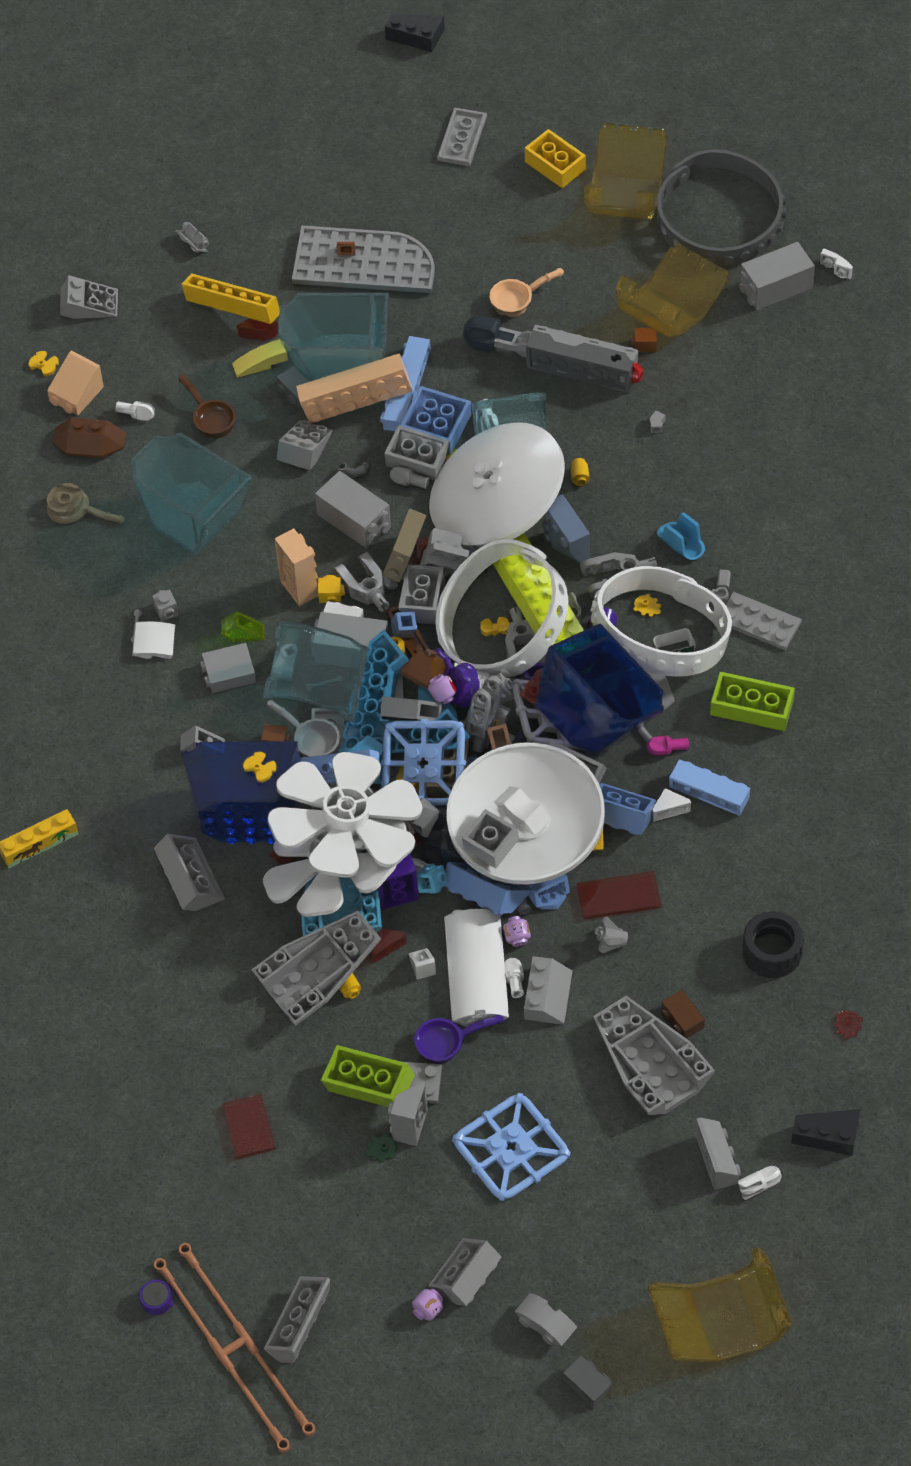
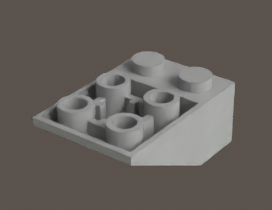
(87, 299)
(303, 444)

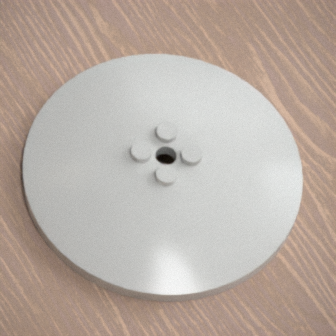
(522, 486)
(548, 778)

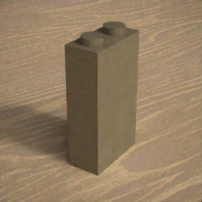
(404, 545)

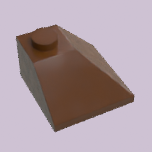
(423, 667)

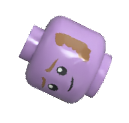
(517, 931)
(427, 1304)

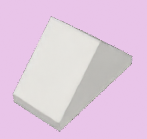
(670, 805)
(422, 963)

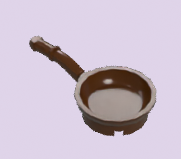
(211, 417)

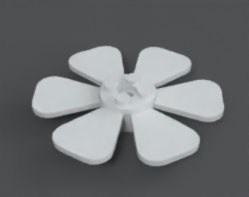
(345, 814)
(325, 891)

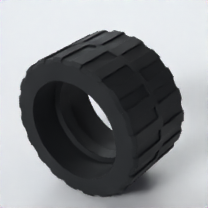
(772, 965)

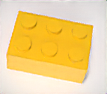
(555, 158)

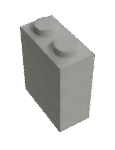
(228, 668)
(410, 708)

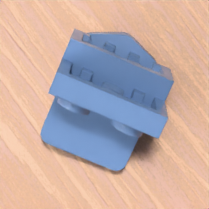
(549, 894)

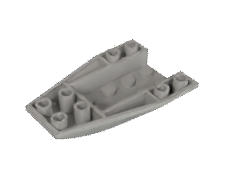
(316, 965)
(651, 1057)

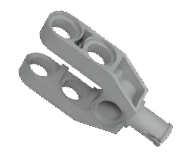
(616, 561)
(370, 589)
(513, 637)
(486, 713)

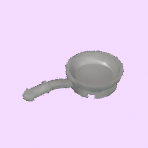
(313, 736)

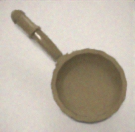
(70, 504)

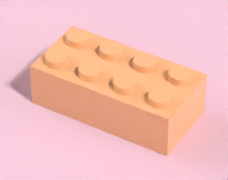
(297, 566)

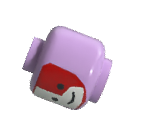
(442, 689)

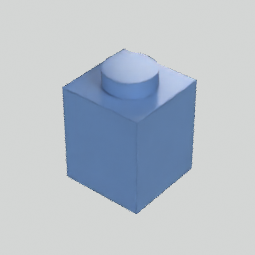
(403, 624)

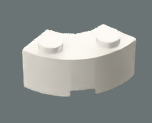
(522, 810)

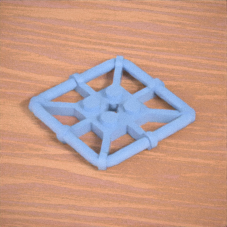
(431, 752)
(508, 1159)

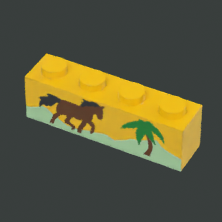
(38, 838)

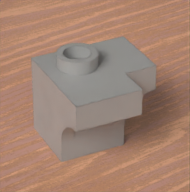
(426, 820)

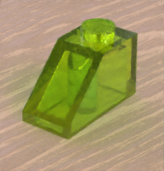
(242, 628)

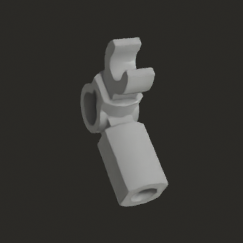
(722, 587)

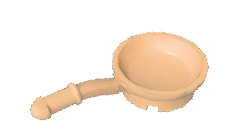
(513, 296)

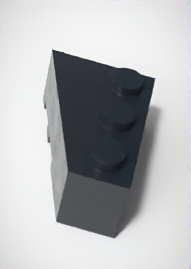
(415, 30)
(827, 1130)

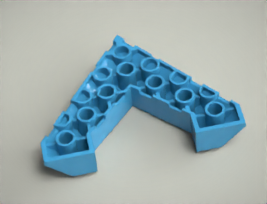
(380, 681)

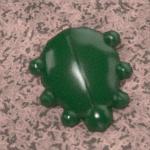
(381, 1148)

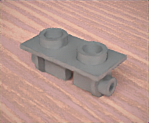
(197, 242)

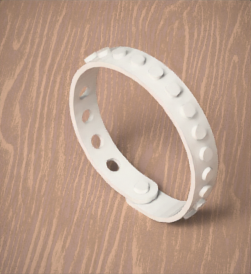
(463, 578)
(684, 591)

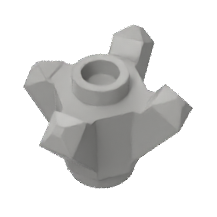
(610, 936)

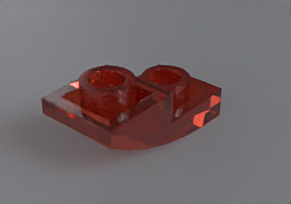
(531, 689)

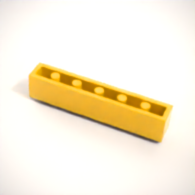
(231, 298)

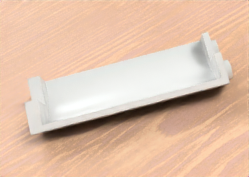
(475, 965)

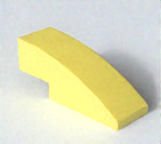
(260, 358)

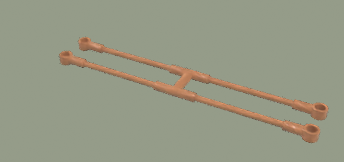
(244, 1339)

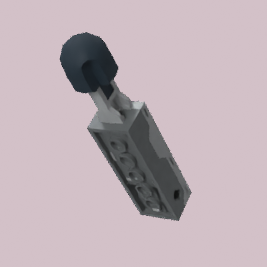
(560, 353)

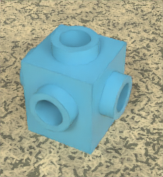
(431, 879)

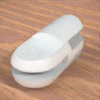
(759, 1181)

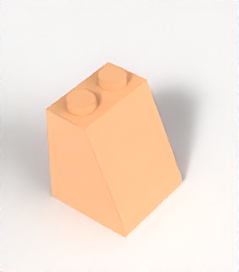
(75, 383)

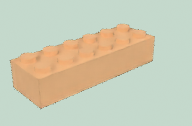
(354, 388)

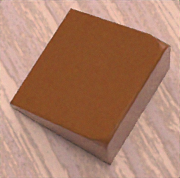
(346, 248)

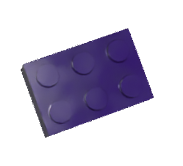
(400, 885)

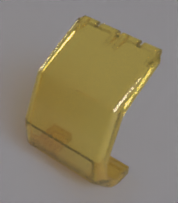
(627, 172)
(675, 294)
(722, 1314)

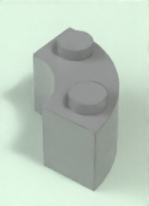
(551, 1324)

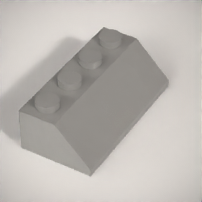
(188, 872)
(297, 1318)

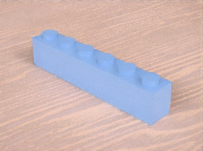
(414, 358)

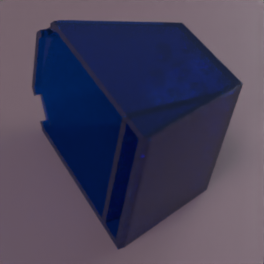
(596, 691)
(230, 800)

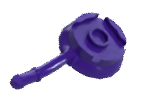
(464, 678)
(442, 1039)

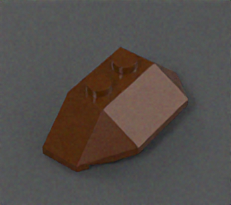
(89, 437)

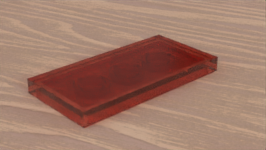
(618, 895)

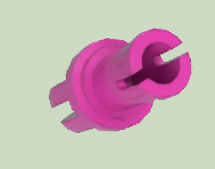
(665, 745)

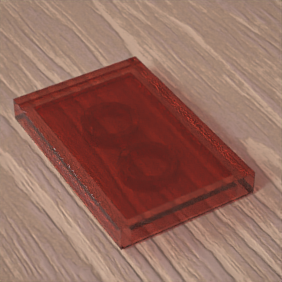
(249, 1126)

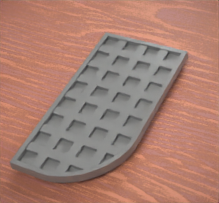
(380, 262)

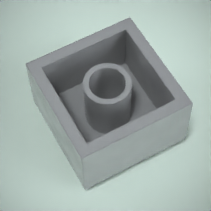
(490, 838)

